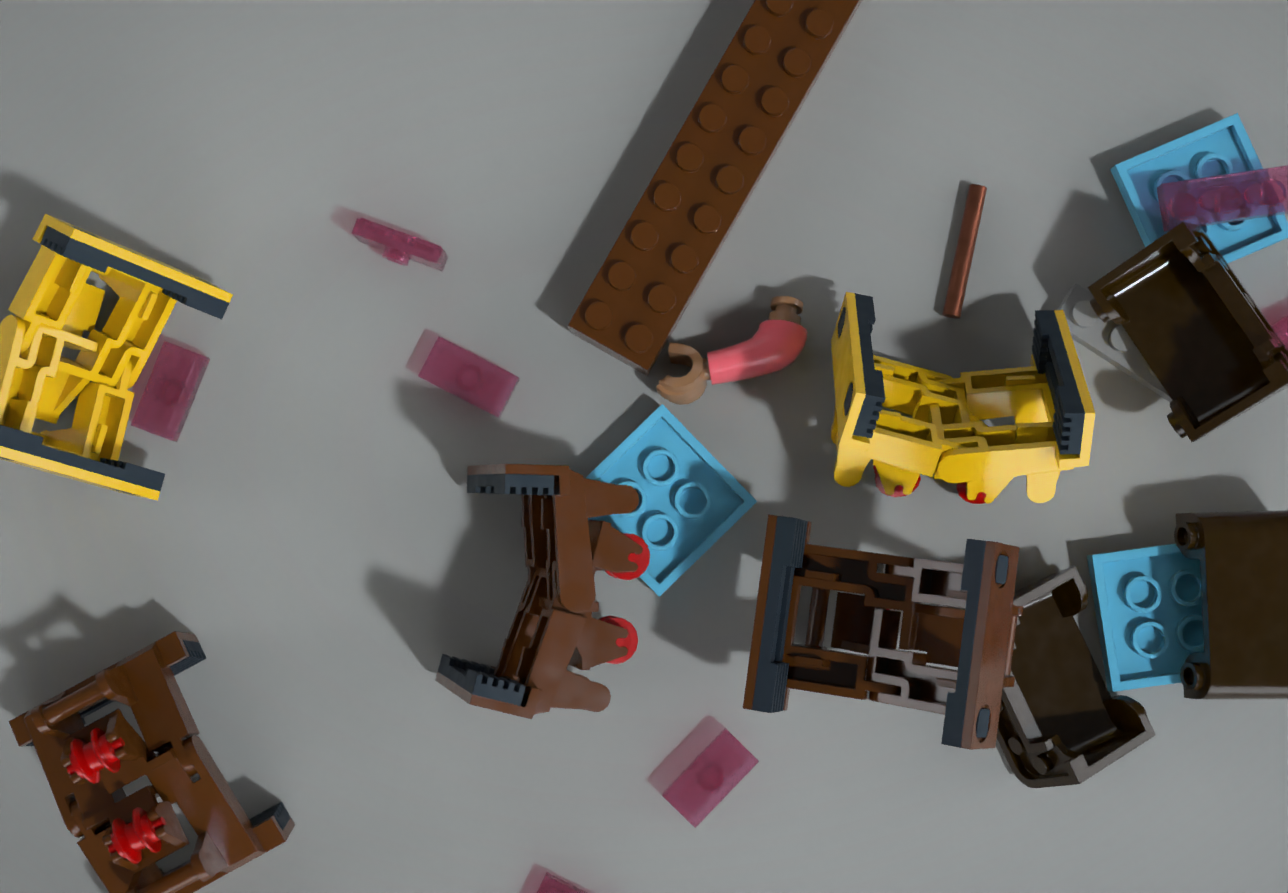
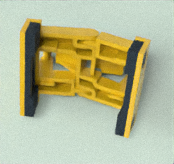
(54, 312)
(946, 430)

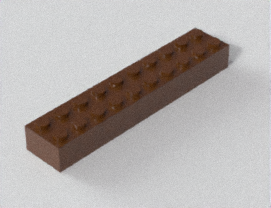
(708, 177)

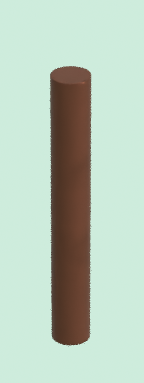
(964, 251)

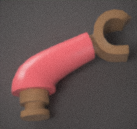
(768, 351)

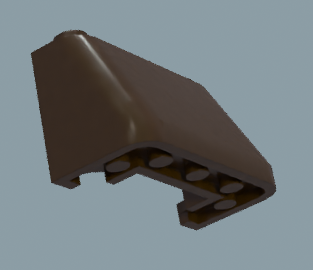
(1194, 329)
(1242, 603)
(1059, 715)

